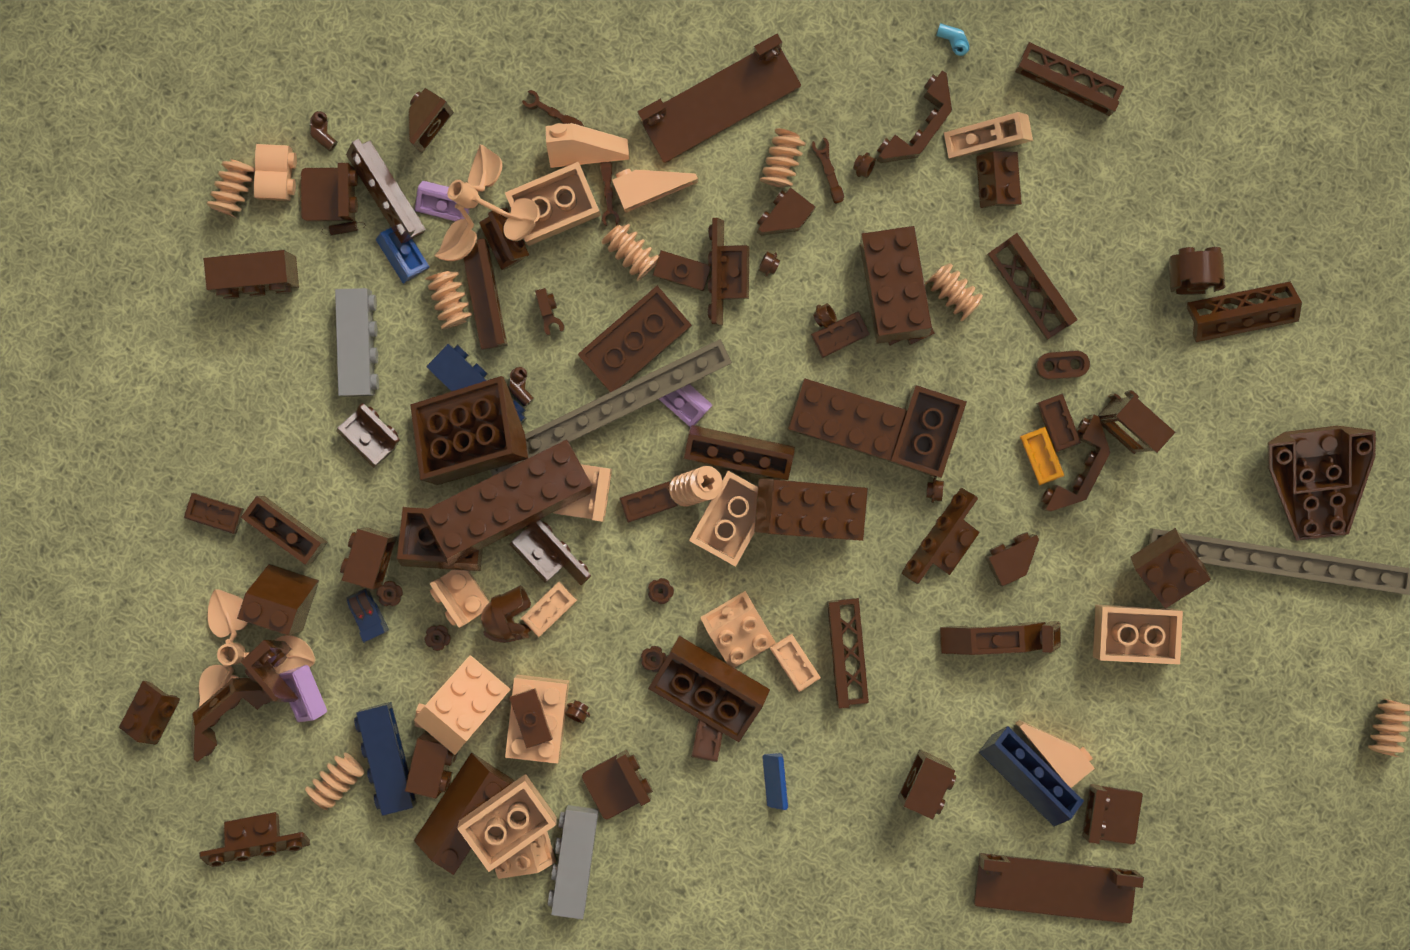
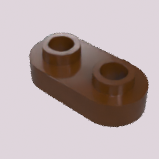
(1061, 365)

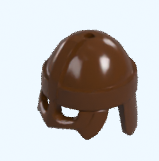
(499, 614)

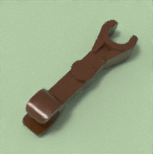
(552, 112)
(823, 155)
(606, 172)

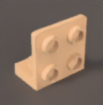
(595, 504)
(460, 596)
(737, 630)
(529, 860)

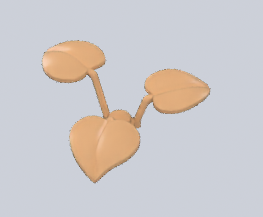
(484, 173)
(223, 621)

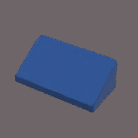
(404, 257)
(775, 781)

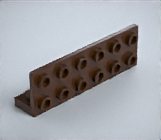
(720, 100)
(1056, 888)

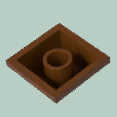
(426, 118)

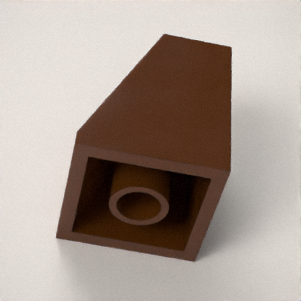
(279, 600)

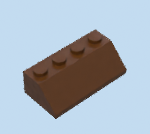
(709, 689)
(470, 789)

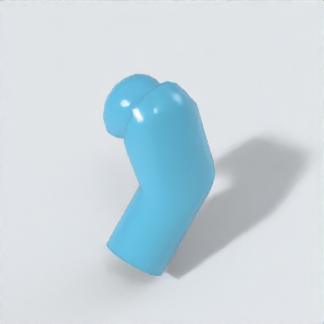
(956, 38)

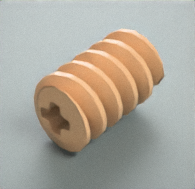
(782, 158)
(230, 187)
(630, 250)
(955, 290)
(448, 298)
(695, 486)
(1390, 728)
(335, 782)

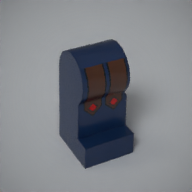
(367, 614)

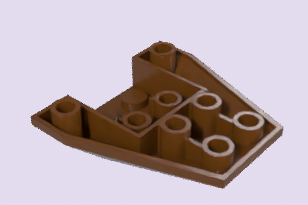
(1321, 477)

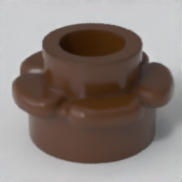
(864, 165)
(769, 264)
(825, 315)
(935, 490)
(396, 591)
(655, 596)
(430, 640)
(646, 657)
(577, 711)

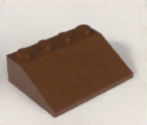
(467, 432)

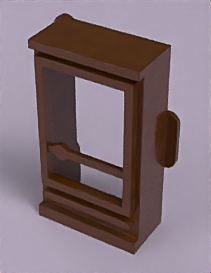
(1138, 419)

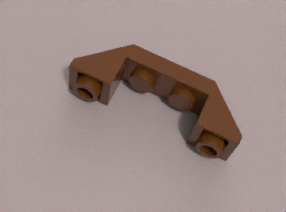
(937, 94)
(1092, 434)
(991, 639)
(209, 713)

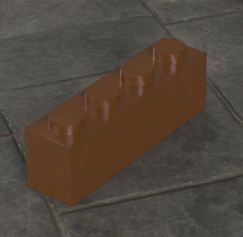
(739, 452)

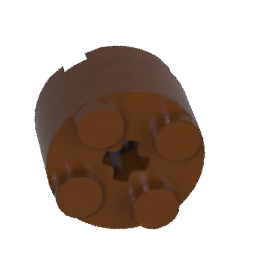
(1196, 271)

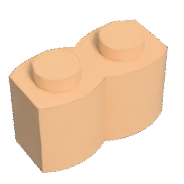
(274, 172)

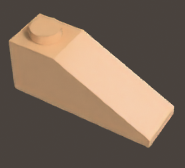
(989, 135)
(584, 145)
(646, 186)
(1064, 757)

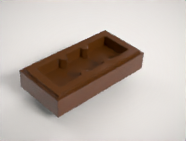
(681, 270)
(840, 334)
(1058, 422)
(647, 502)
(213, 513)
(1050, 636)
(531, 718)
(706, 742)

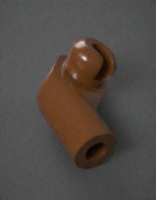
(319, 130)
(517, 384)

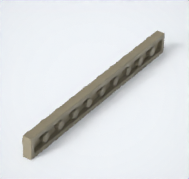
(626, 399)
(1296, 563)

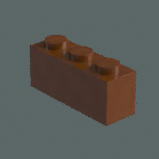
(284, 529)

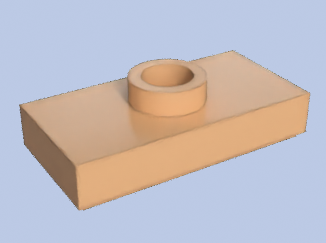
(549, 609)
(795, 662)

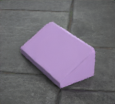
(434, 201)
(687, 404)
(309, 702)

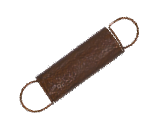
(343, 228)

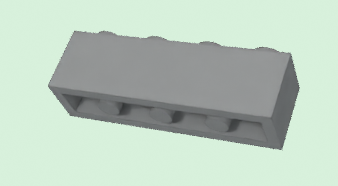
(355, 342)
(574, 863)

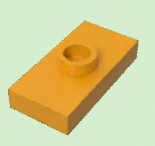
(1042, 456)

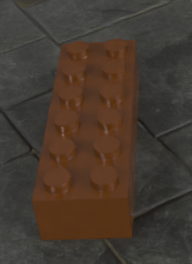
(507, 502)

